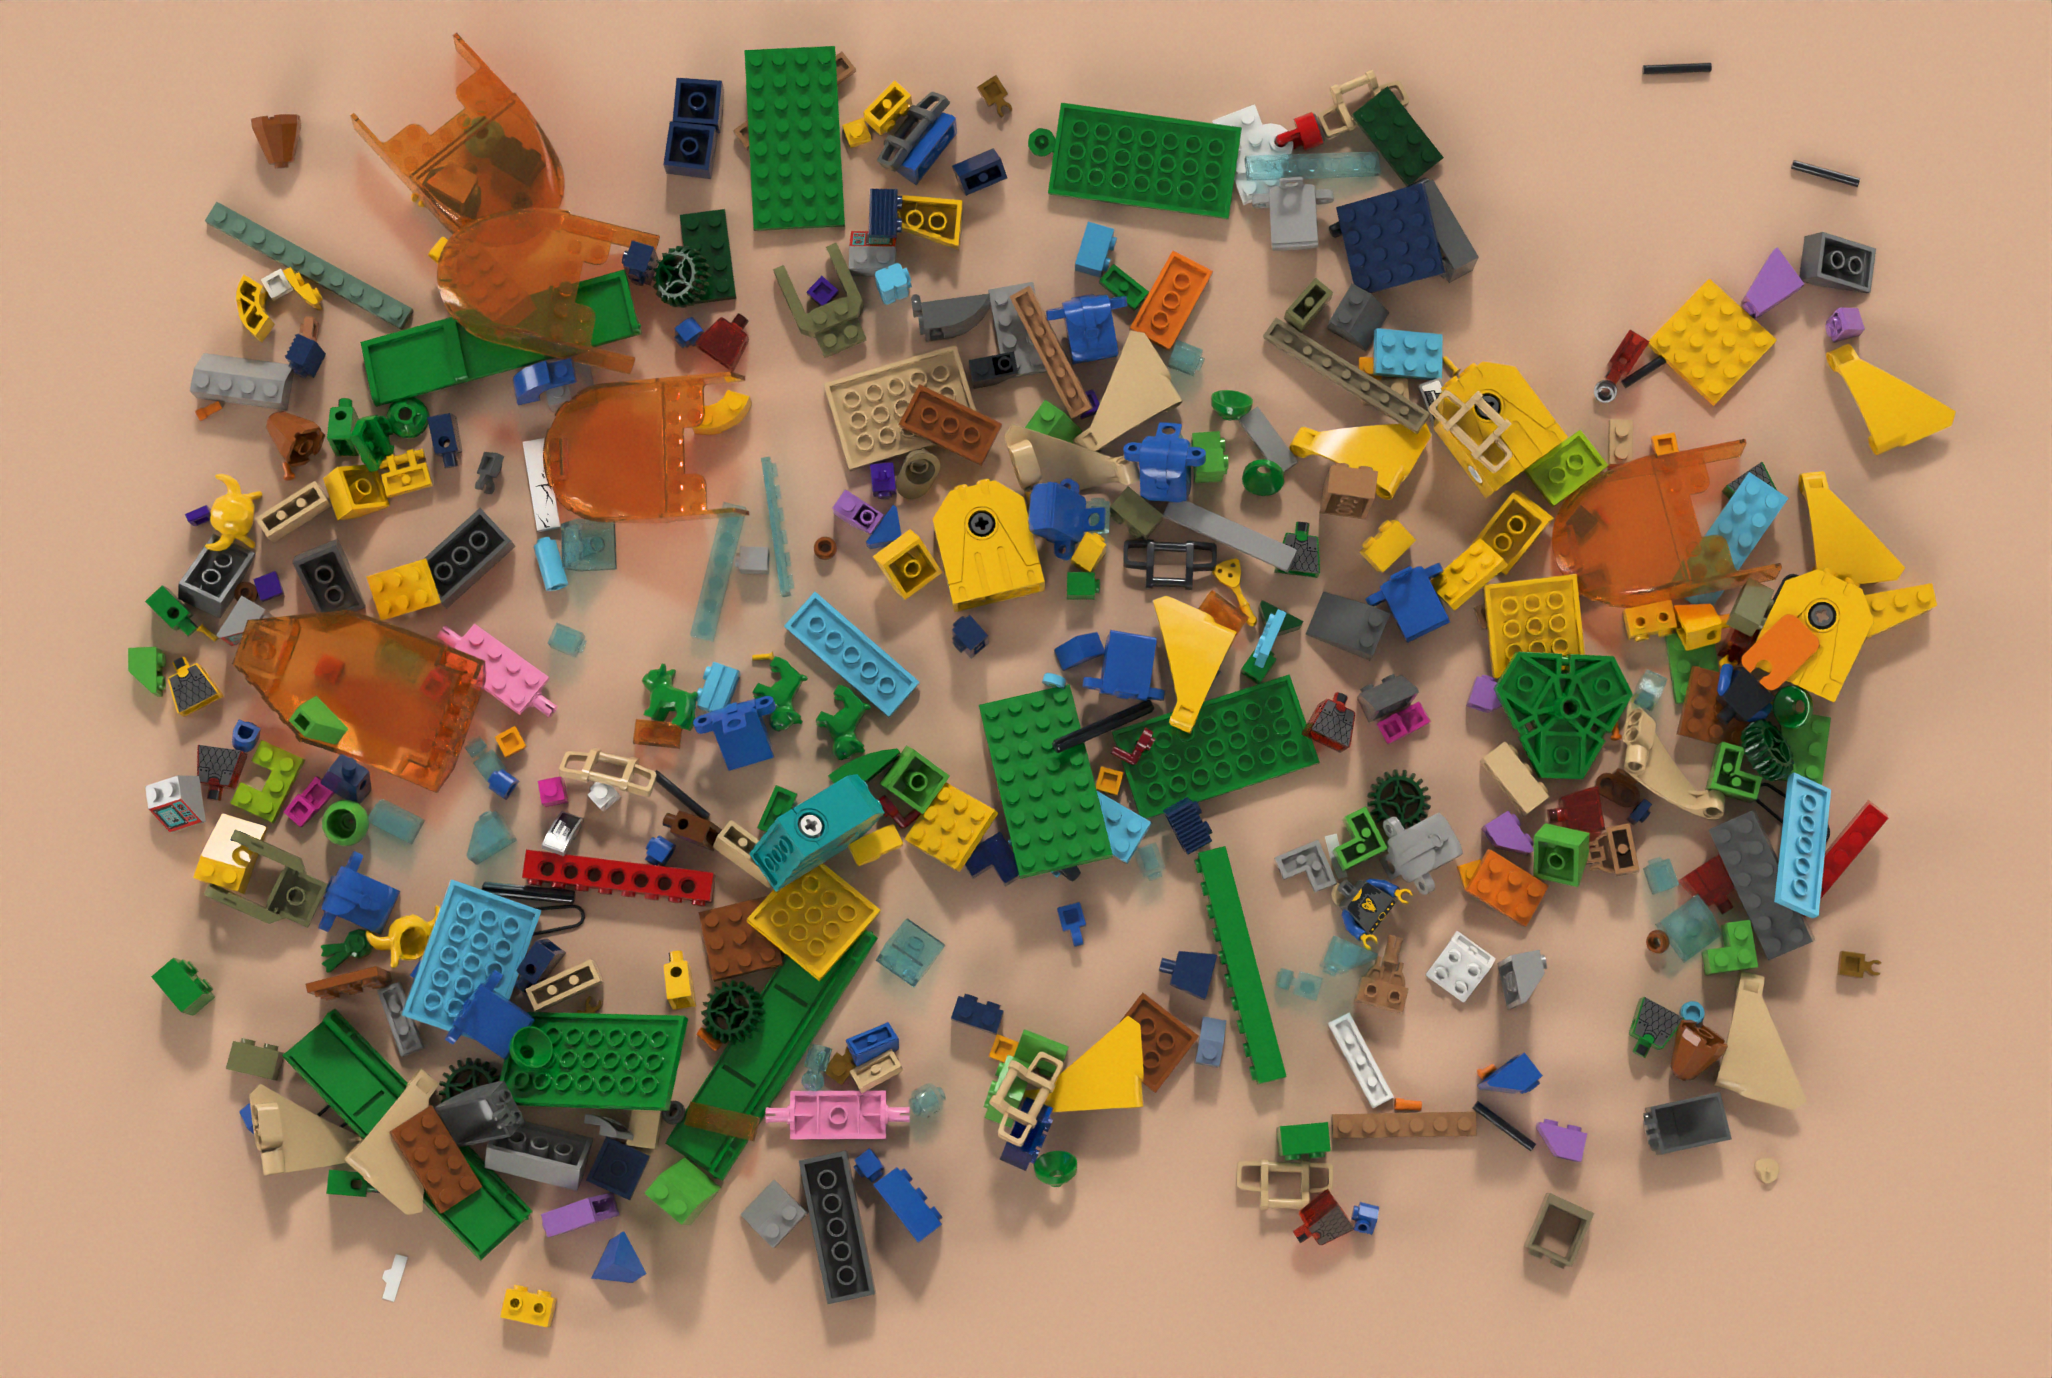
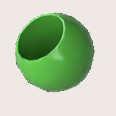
(337, 824)

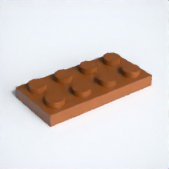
(950, 425)
(435, 1159)

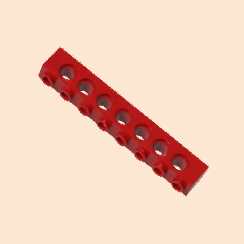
(537, 860)

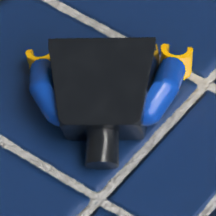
(1741, 694)

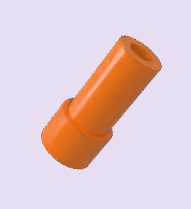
(202, 413)
(705, 1036)
(1401, 1104)

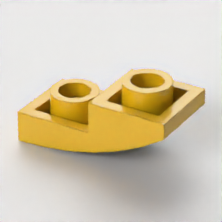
(306, 292)
(875, 844)

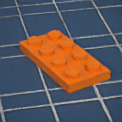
(1171, 300)

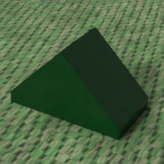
(1289, 624)

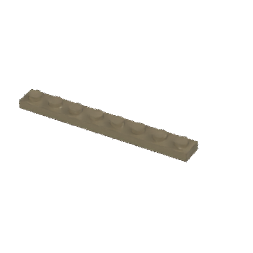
(1346, 375)

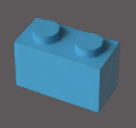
(1094, 250)

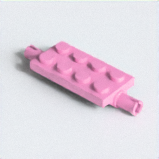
(507, 674)
(837, 1115)

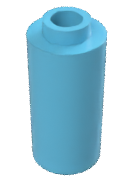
(550, 564)

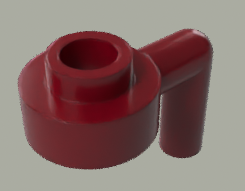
(1144, 742)
(890, 809)

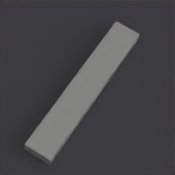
(1231, 534)

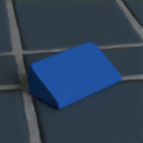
(872, 1043)

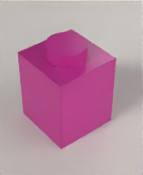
(553, 791)

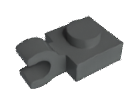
(488, 469)

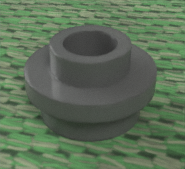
(1603, 396)
(678, 1117)

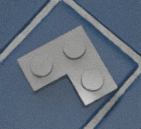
(1308, 859)

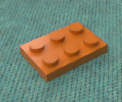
(1506, 887)

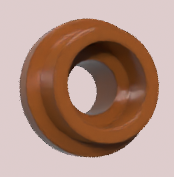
(825, 541)
(1652, 941)

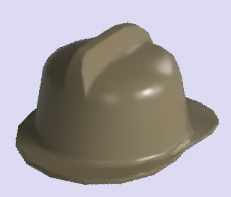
(917, 474)

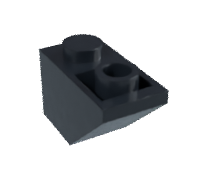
(992, 369)

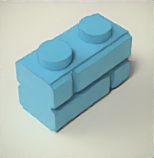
(893, 283)
(718, 687)

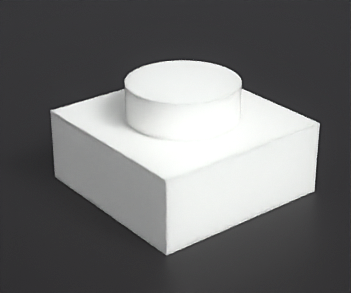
(277, 284)

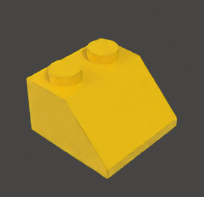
(355, 491)

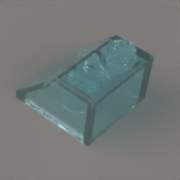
(588, 545)
(489, 837)
(1690, 927)
(910, 952)
(1344, 956)

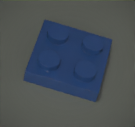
(618, 1168)

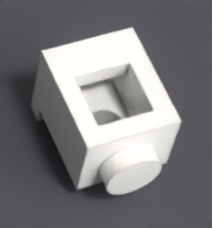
(603, 795)

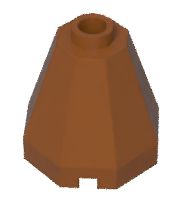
(278, 137)
(294, 437)
(1695, 1050)

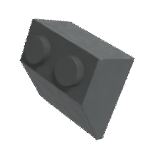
(1358, 317)

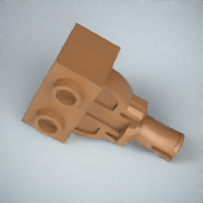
(1614, 851)
(1382, 984)

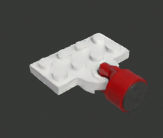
(1268, 140)

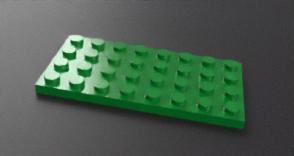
(794, 138)
(1144, 160)
(1232, 746)
(1044, 793)
(601, 1062)

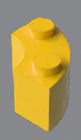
(251, 307)
(724, 414)

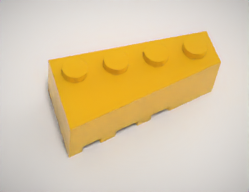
(932, 219)
(1899, 606)

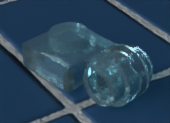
(488, 761)
(1305, 984)
(816, 1061)

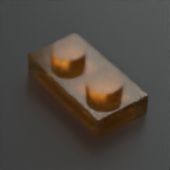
(1223, 612)
(657, 734)

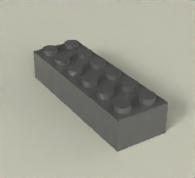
(1754, 872)
(837, 1227)

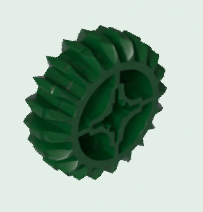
(681, 276)
(1767, 750)
(1397, 789)
(735, 1031)
(473, 1078)

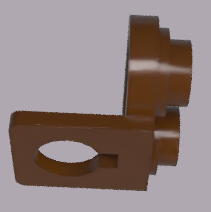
(1619, 788)

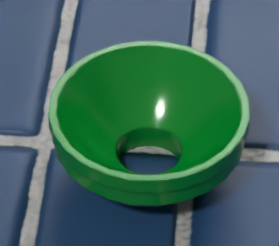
(1231, 404)
(415, 425)
(1263, 483)
(1785, 707)
(537, 1042)
(1054, 1164)

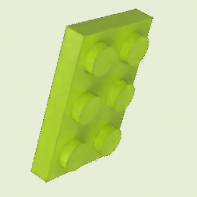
(1566, 468)

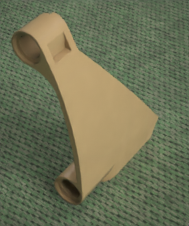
(1133, 395)
(1046, 459)
(1655, 769)
(1755, 1055)
(295, 1137)
(380, 1157)

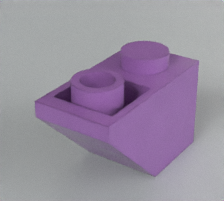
(1844, 324)
(857, 512)
(1483, 695)
(1507, 836)
(1563, 1142)

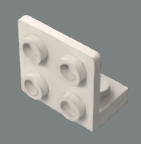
(1460, 967)

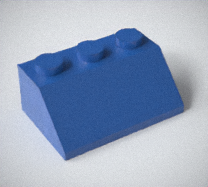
(928, 148)
(1513, 1077)
(909, 1203)

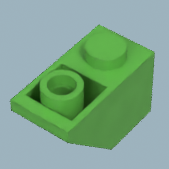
(146, 667)
(318, 722)

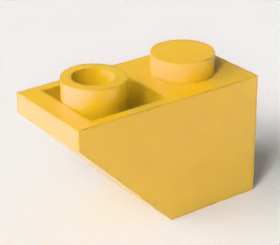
(1089, 552)

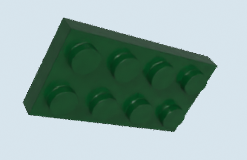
(1397, 136)
(710, 236)

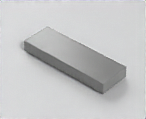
(1267, 439)
(403, 1028)

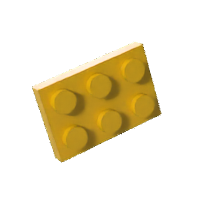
(1468, 574)
(403, 589)

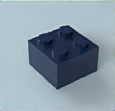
(699, 102)
(690, 150)

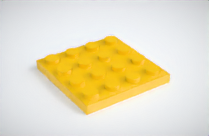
(1711, 342)
(1533, 617)
(814, 919)

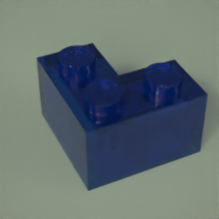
(996, 854)
(1022, 1156)

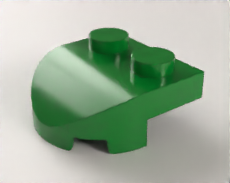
(372, 440)

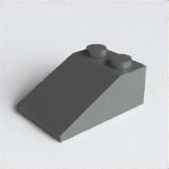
(1837, 263)
(214, 577)
(329, 578)
(1348, 625)
(1386, 697)

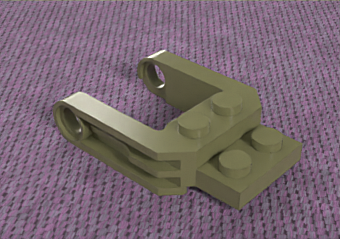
(834, 323)
(293, 895)

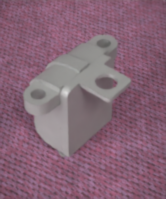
(1293, 213)
(1419, 850)

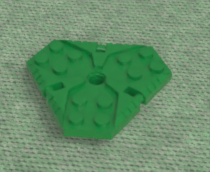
(1535, 693)

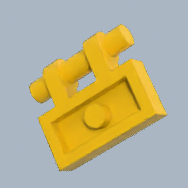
(405, 479)

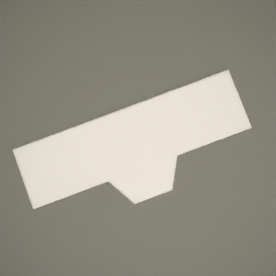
(1332, 842)
(393, 1277)

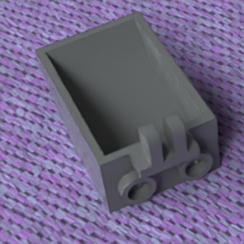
(949, 316)
(481, 1114)
(1686, 1124)

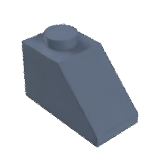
(1210, 1042)

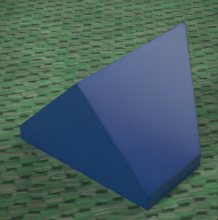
(619, 1262)

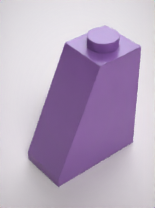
(1772, 285)
(579, 1214)

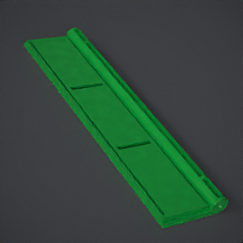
(448, 355)
(755, 1071)
(362, 1090)

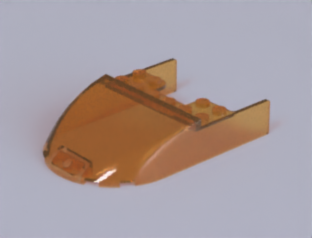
(480, 159)
(518, 280)
(622, 451)
(1638, 535)

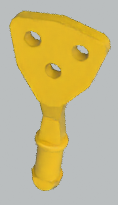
(1233, 583)

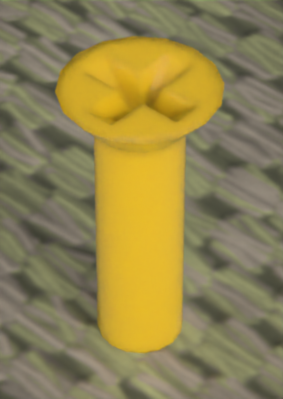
(1452, 367)
(208, 633)
(763, 656)

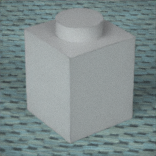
(753, 560)

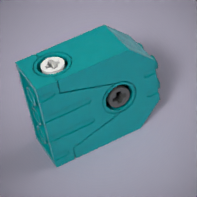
(816, 831)

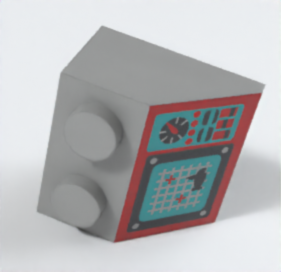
(870, 254)
(235, 623)
(176, 802)

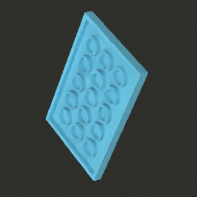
(468, 942)

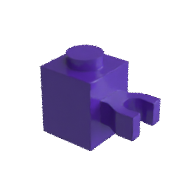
(883, 480)

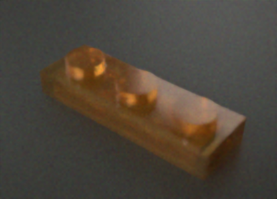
(722, 1121)

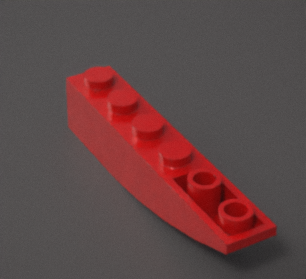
(1851, 843)

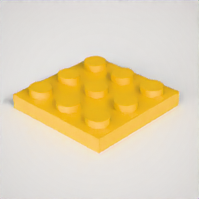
(951, 827)

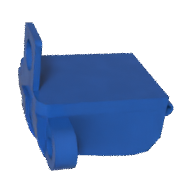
(1089, 326)
(1165, 464)
(1061, 515)
(1412, 601)
(1127, 668)
(740, 731)
(357, 898)
(489, 1018)

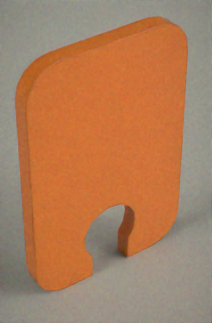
(1785, 647)

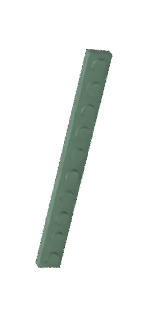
(309, 265)

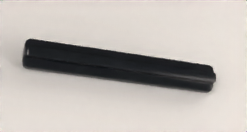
(530, 892)

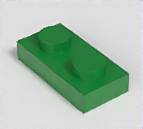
(1121, 284)
(778, 804)

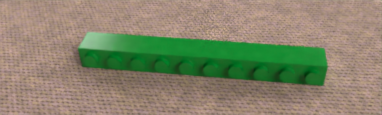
(1241, 965)

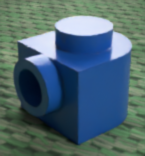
(688, 333)
(245, 736)
(502, 783)
(659, 851)
(869, 1165)
(1365, 1217)

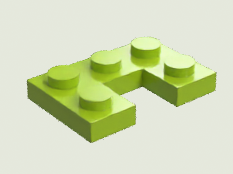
(270, 800)

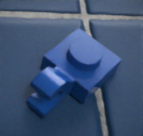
(1072, 919)

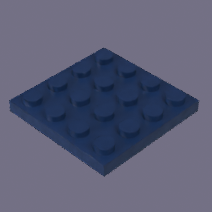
(1390, 239)

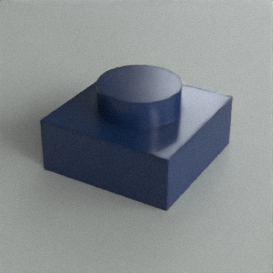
(1640, 812)

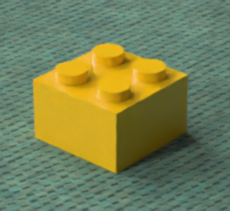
(907, 564)

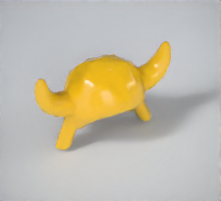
(232, 515)
(405, 938)

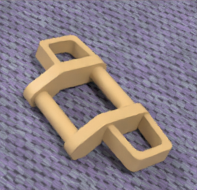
(1339, 106)
(1464, 438)
(624, 783)
(1046, 1087)
(1266, 1167)

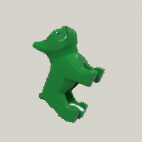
(783, 694)
(668, 698)
(844, 723)

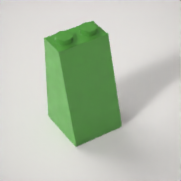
(683, 1191)

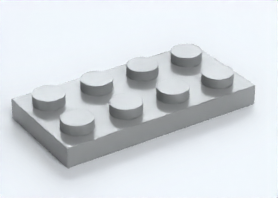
(1011, 331)

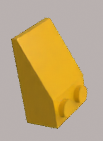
(1515, 528)
(226, 861)

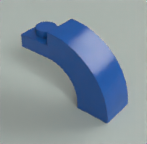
(541, 377)

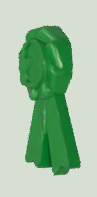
(1041, 142)
(354, 945)

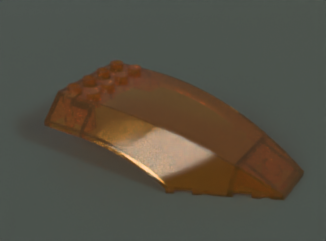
(390, 686)

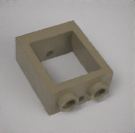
(1567, 1207)

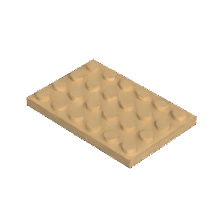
(874, 401)

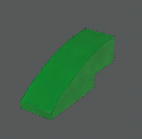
(866, 766)

